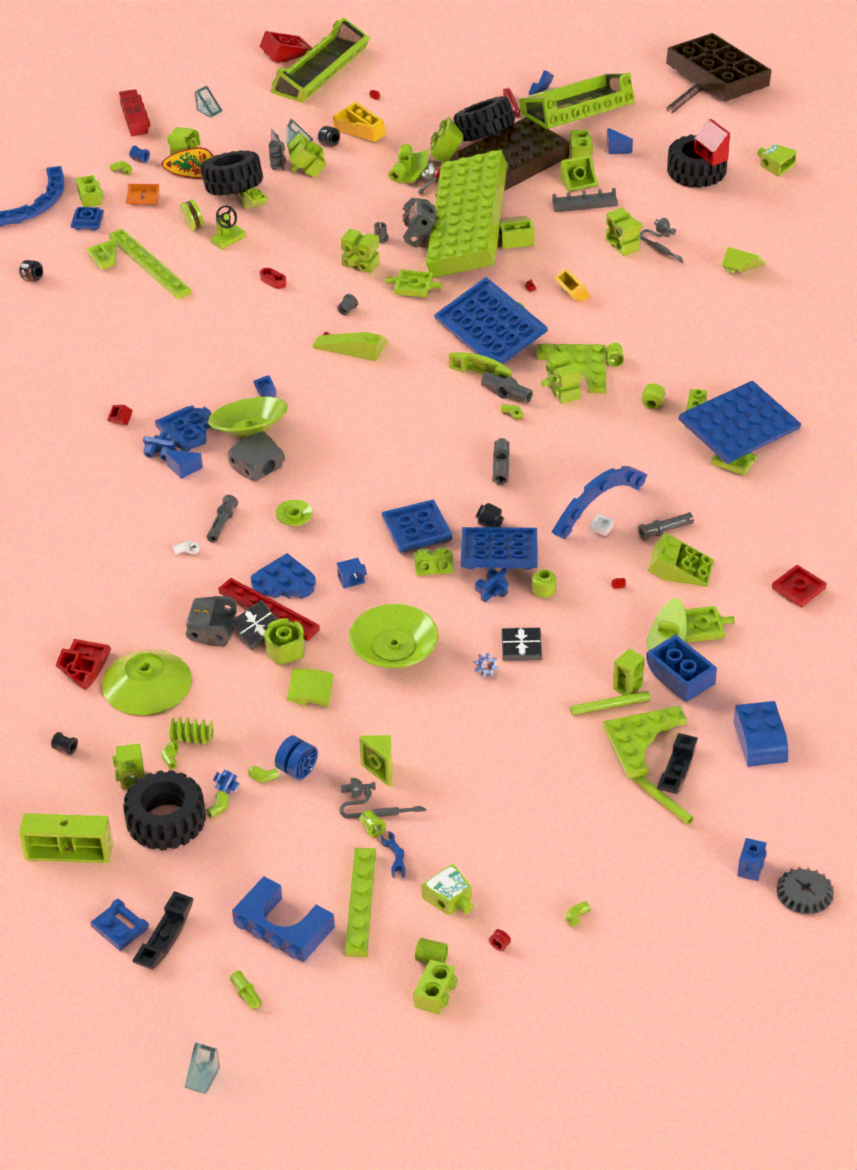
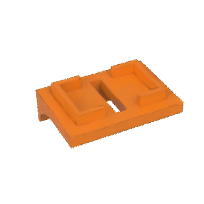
(135, 194)

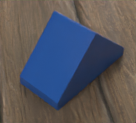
(618, 143)
(183, 462)

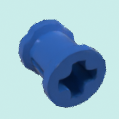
(137, 153)

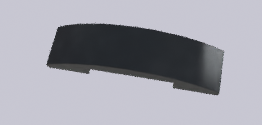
(678, 764)
(166, 932)

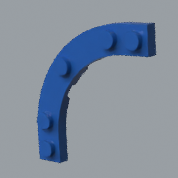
(42, 203)
(611, 478)

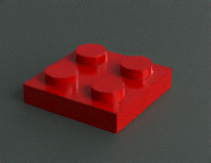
(799, 585)

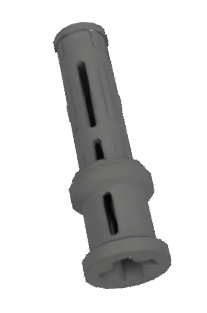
(224, 513)
(658, 527)

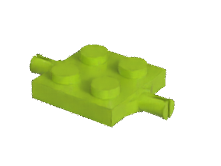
(413, 283)
(706, 624)

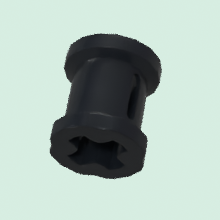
(64, 743)

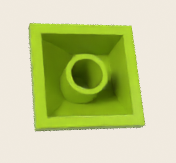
(740, 260)

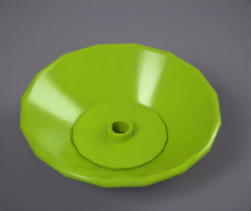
(248, 416)
(393, 635)
(146, 682)

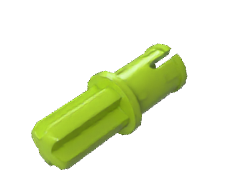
(245, 989)

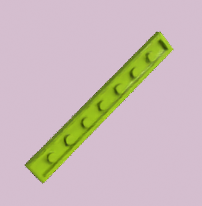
(150, 264)

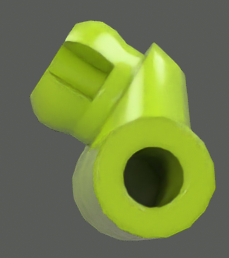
(122, 165)
(514, 411)
(169, 753)
(221, 804)
(576, 910)

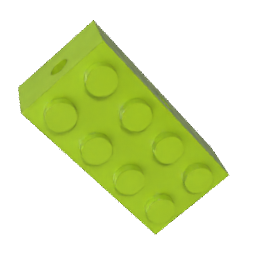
(48, 835)

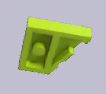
(103, 254)

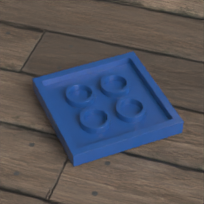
(416, 526)

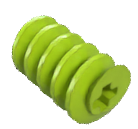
(190, 732)

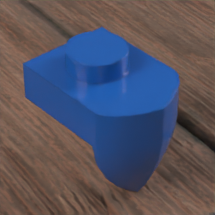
(265, 387)

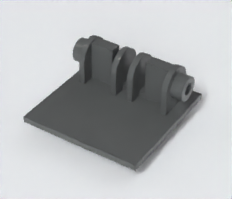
(276, 153)

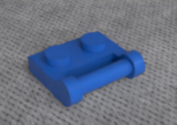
(114, 929)

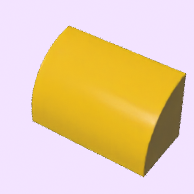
(572, 285)

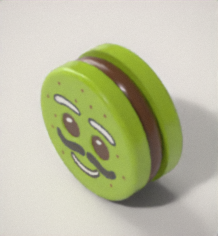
(192, 214)

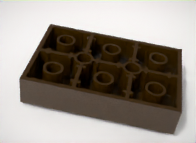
(718, 66)
(525, 147)

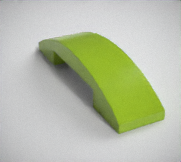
(462, 361)

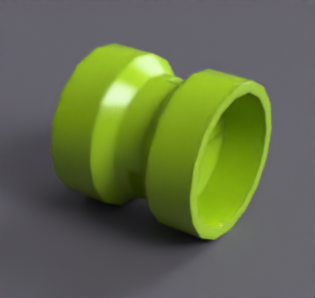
(615, 354)

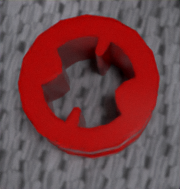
(499, 940)

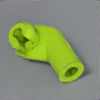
(261, 775)

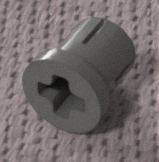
(381, 232)
(347, 304)

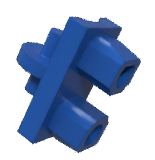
(158, 443)
(494, 586)

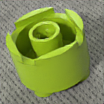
(183, 139)
(284, 641)

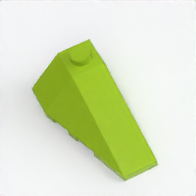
(358, 344)

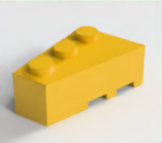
(359, 122)

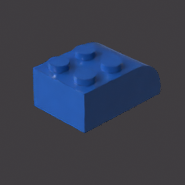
(681, 668)
(761, 733)

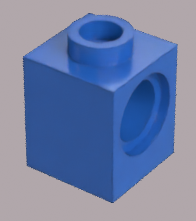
(351, 572)

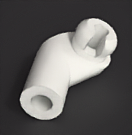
(429, 172)
(187, 547)

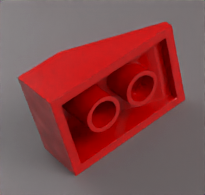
(283, 46)

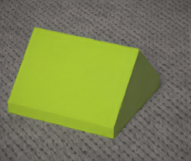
(578, 173)
(377, 756)

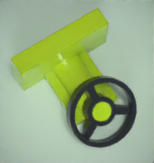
(227, 233)

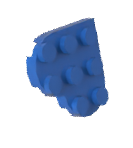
(186, 426)
(284, 577)

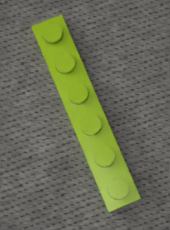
(360, 902)

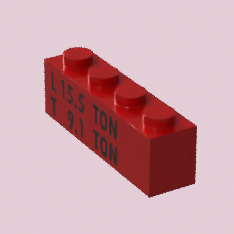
(134, 112)

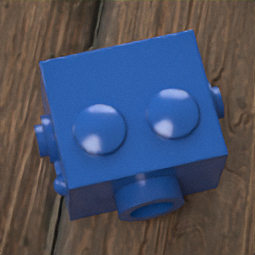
(752, 859)

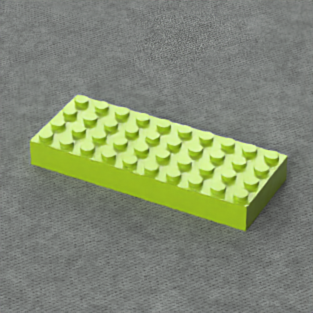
(467, 214)

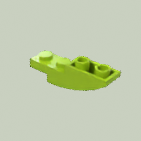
(252, 198)

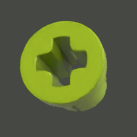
(373, 825)

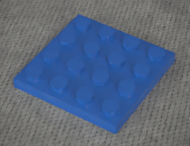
(499, 547)

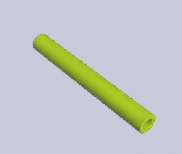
(610, 703)
(663, 799)

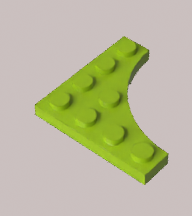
(588, 357)
(635, 733)

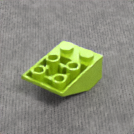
(445, 140)
(516, 232)
(679, 562)

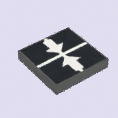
(253, 624)
(521, 644)

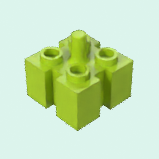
(306, 155)
(623, 231)
(360, 250)
(563, 377)

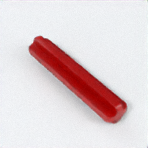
(508, 93)

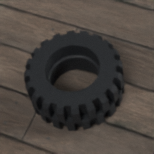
(484, 118)
(690, 168)
(232, 172)
(169, 829)

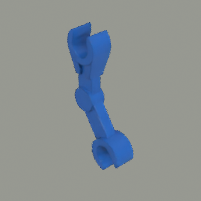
(398, 864)

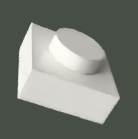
(602, 525)

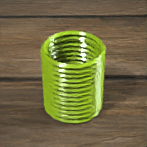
(429, 949)

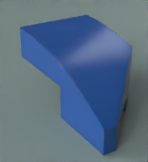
(544, 83)

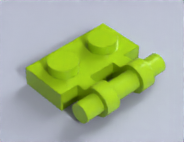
(738, 466)

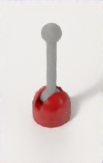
(436, 178)

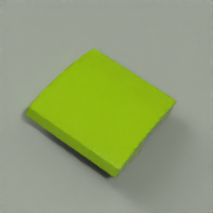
(310, 686)

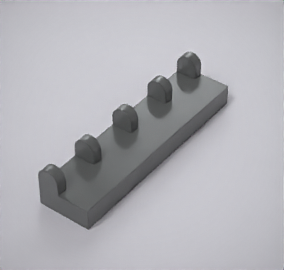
(584, 201)

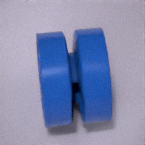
(296, 757)

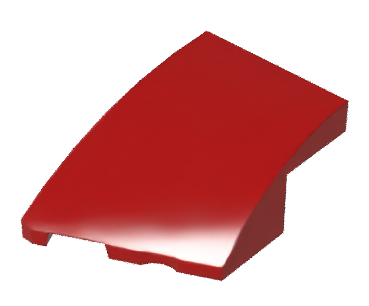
(83, 661)

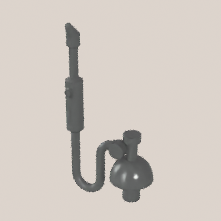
(663, 227)
(357, 787)

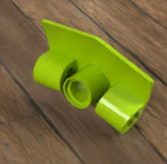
(409, 165)

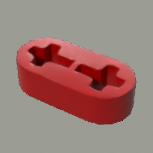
(273, 278)

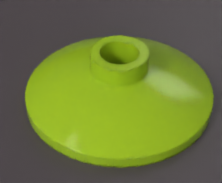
(294, 512)

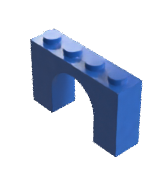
(296, 940)

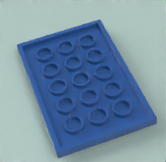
(490, 322)
(739, 421)

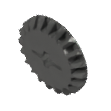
(805, 902)

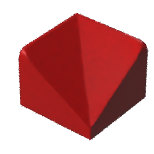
(120, 414)

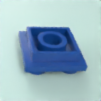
(87, 218)

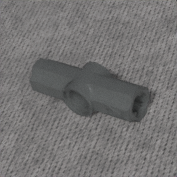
(506, 387)
(501, 461)

